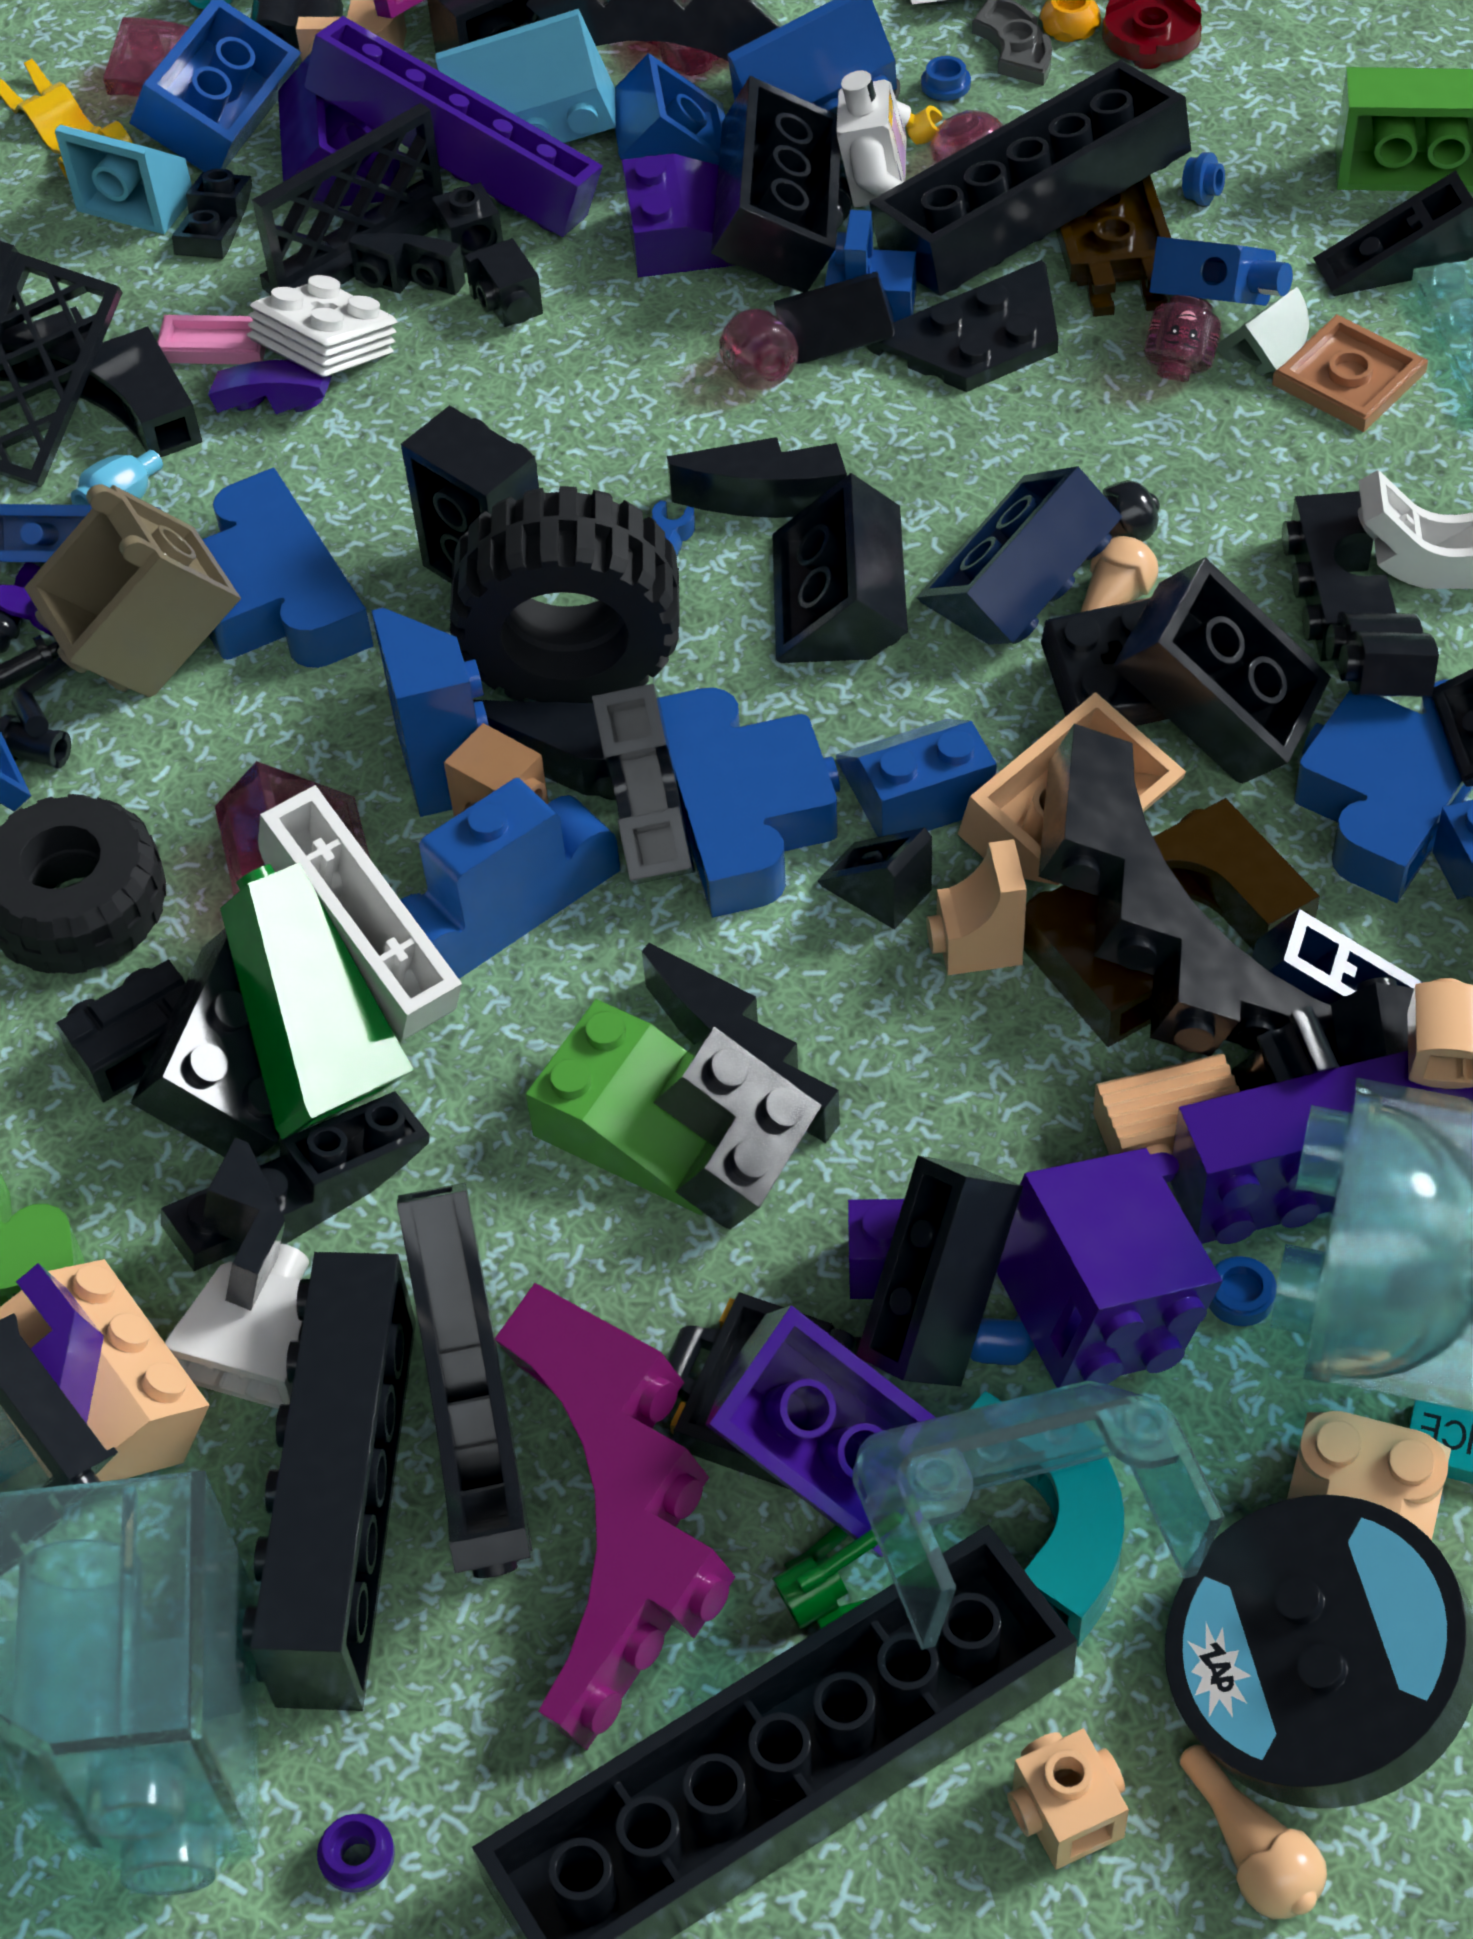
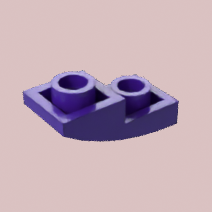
(279, 380)

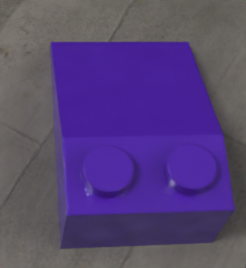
(671, 213)

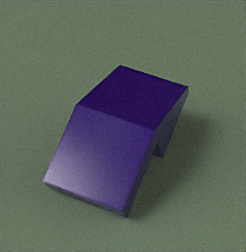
(73, 1345)

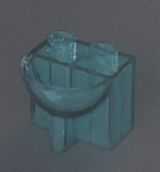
(1395, 1276)

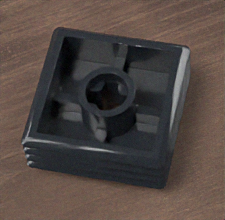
(1081, 659)

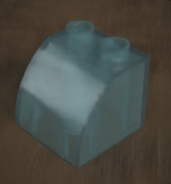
(129, 1677)

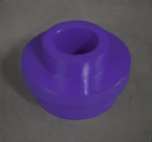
(342, 1835)

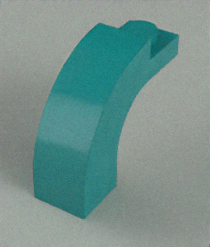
(1083, 1553)

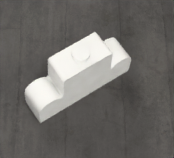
(381, 935)

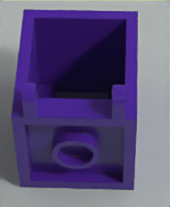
(1106, 1267)

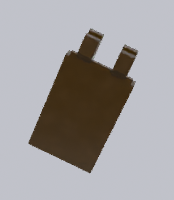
(1115, 246)

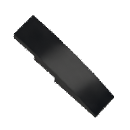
(703, 1001)

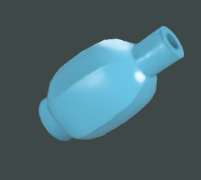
(121, 471)

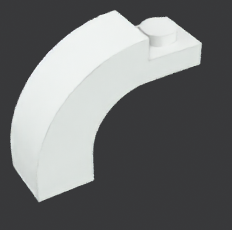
(1416, 543)

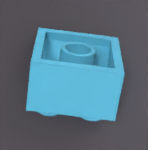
(124, 179)

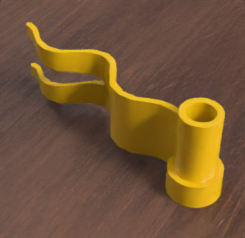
(55, 108)

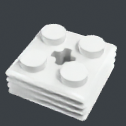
(322, 326)

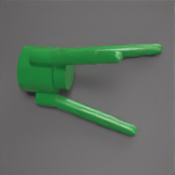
(813, 1582)

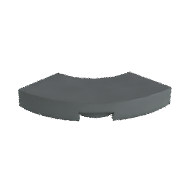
(1019, 39)

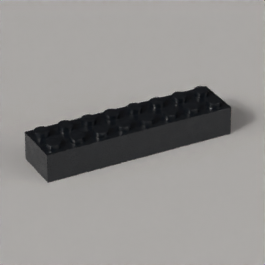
(779, 1759)

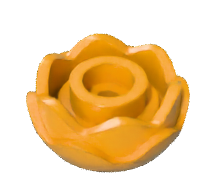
(1070, 19)

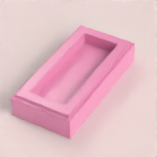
(208, 340)

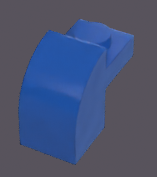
(856, 257)

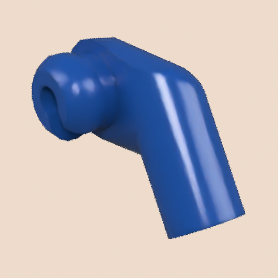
(1002, 1342)

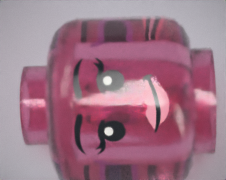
(1182, 337)
(757, 344)

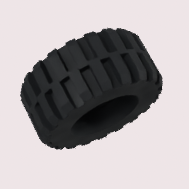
(565, 546)

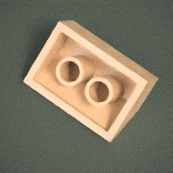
(1014, 799)
(140, 1391)

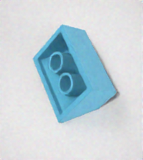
(540, 74)

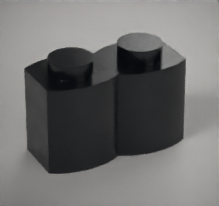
(1383, 654)

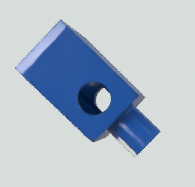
(1218, 271)

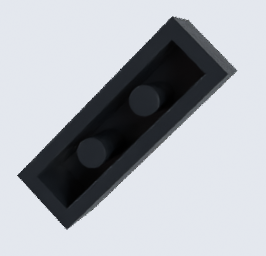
(939, 1272)

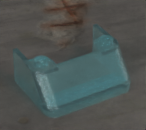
(931, 1468)

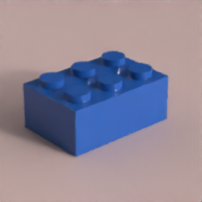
(214, 87)

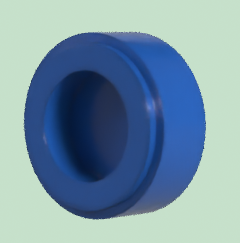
(1245, 1293)

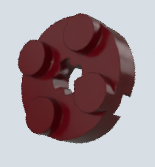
(1152, 30)

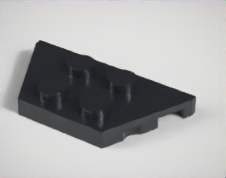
(980, 331)

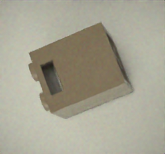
(130, 592)

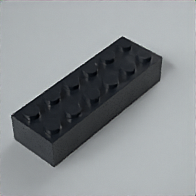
(1033, 175)
(332, 1484)

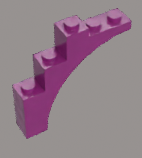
(643, 1486)

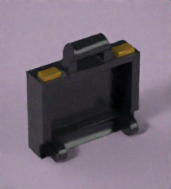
(736, 1326)

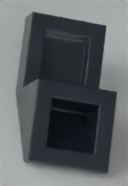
(245, 1210)

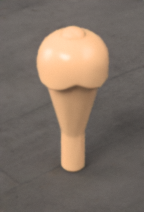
(1121, 573)
(1275, 1865)

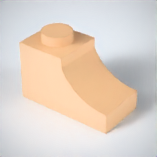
(982, 916)

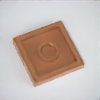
(1350, 372)

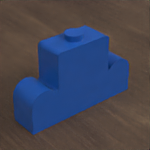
(283, 578)
(1385, 785)
(747, 795)
(507, 871)

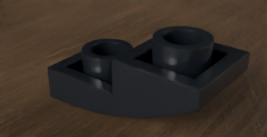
(215, 212)
(398, 258)

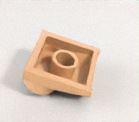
(1372, 1463)

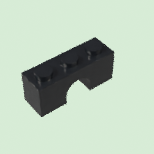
(1326, 547)
(643, 784)

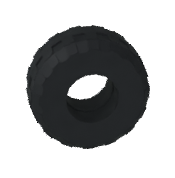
(89, 920)

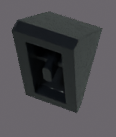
(884, 875)

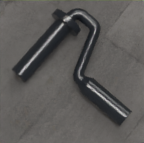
(24, 665)

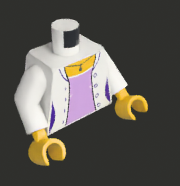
(874, 135)

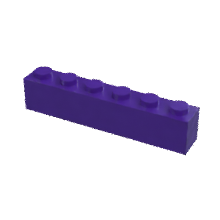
(471, 133)

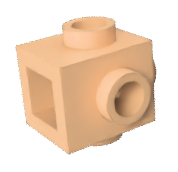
(1068, 1796)

